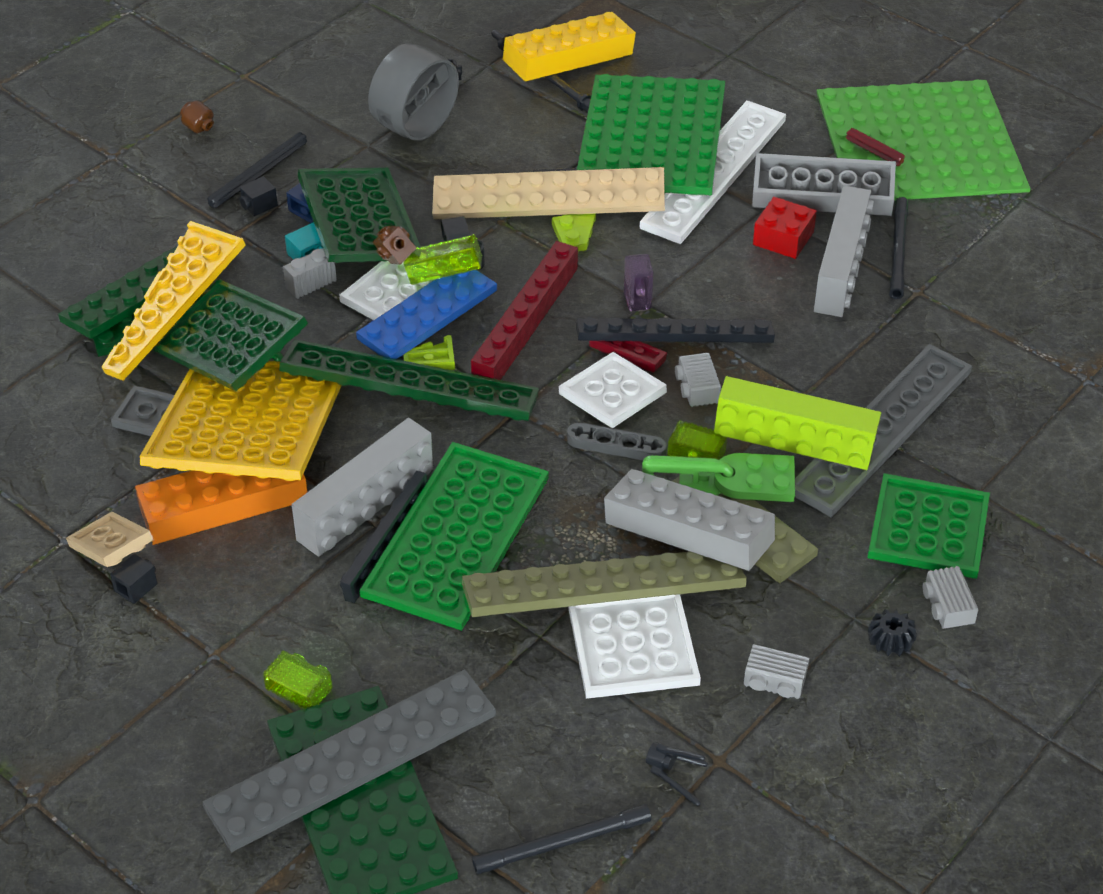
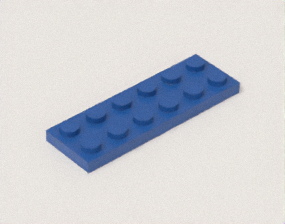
(425, 313)

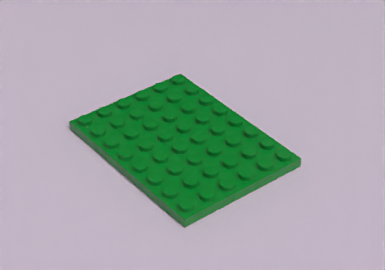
(655, 125)

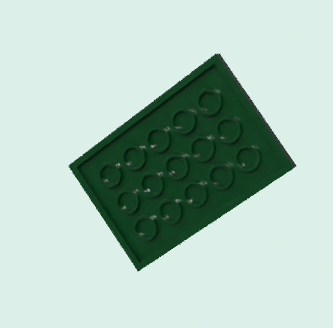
(352, 208)
(230, 334)

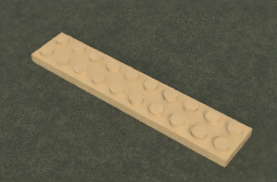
(549, 193)

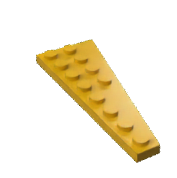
(189, 272)

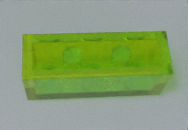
(443, 259)

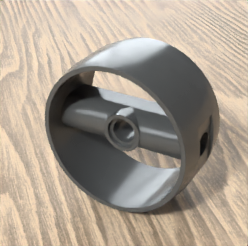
(413, 91)

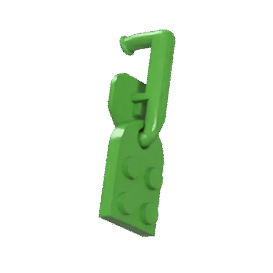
(734, 475)

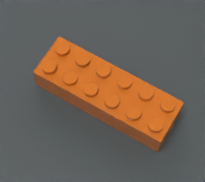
(208, 500)

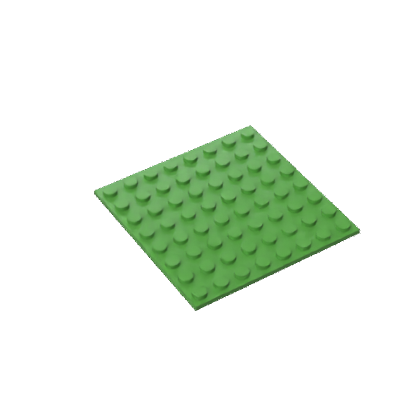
(944, 129)

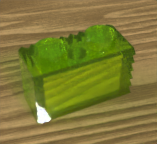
(696, 442)
(297, 680)

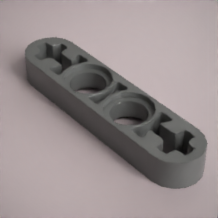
(617, 438)

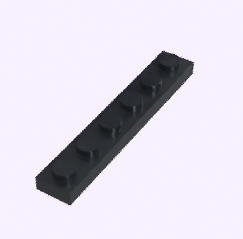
(378, 541)

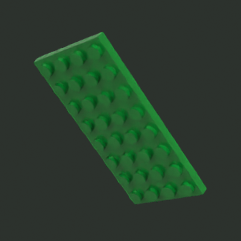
(452, 531)

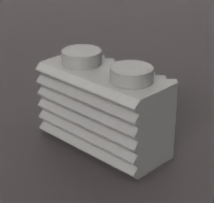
(308, 273)
(698, 379)
(950, 597)
(776, 671)

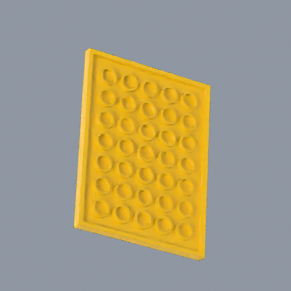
(256, 431)

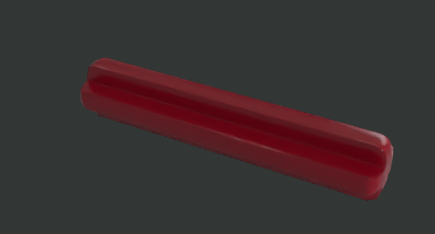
(874, 146)

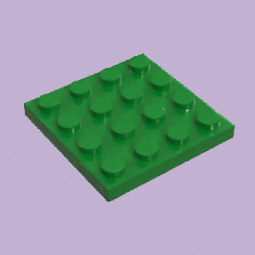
(929, 525)

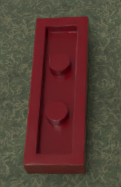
(634, 352)

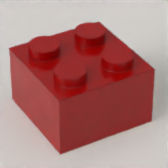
(784, 227)

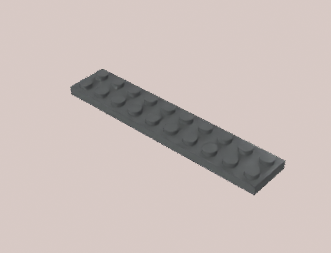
(903, 409)
(347, 760)

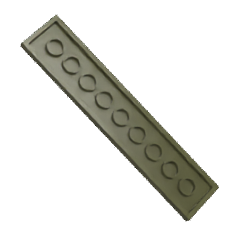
(597, 582)

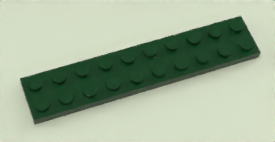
(409, 379)

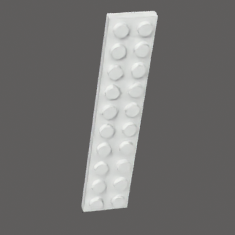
(737, 146)

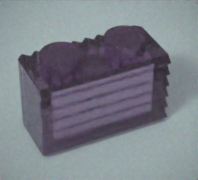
(638, 282)

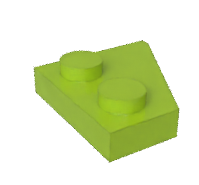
(574, 229)
(435, 356)

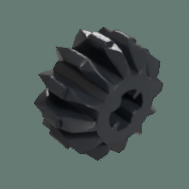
(892, 632)

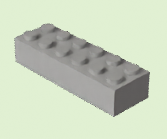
(820, 180)
(844, 251)
(361, 487)
(690, 519)

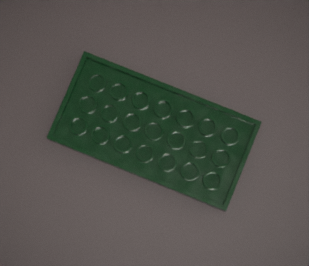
(378, 833)

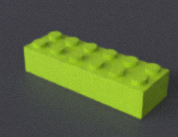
(796, 422)

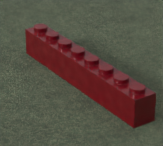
(526, 312)

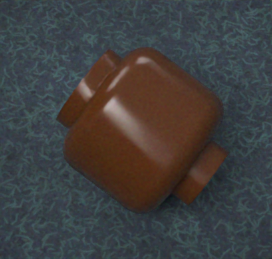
(197, 116)

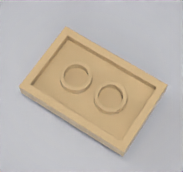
(110, 539)

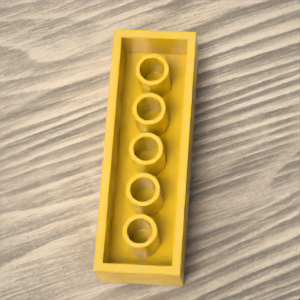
(568, 46)

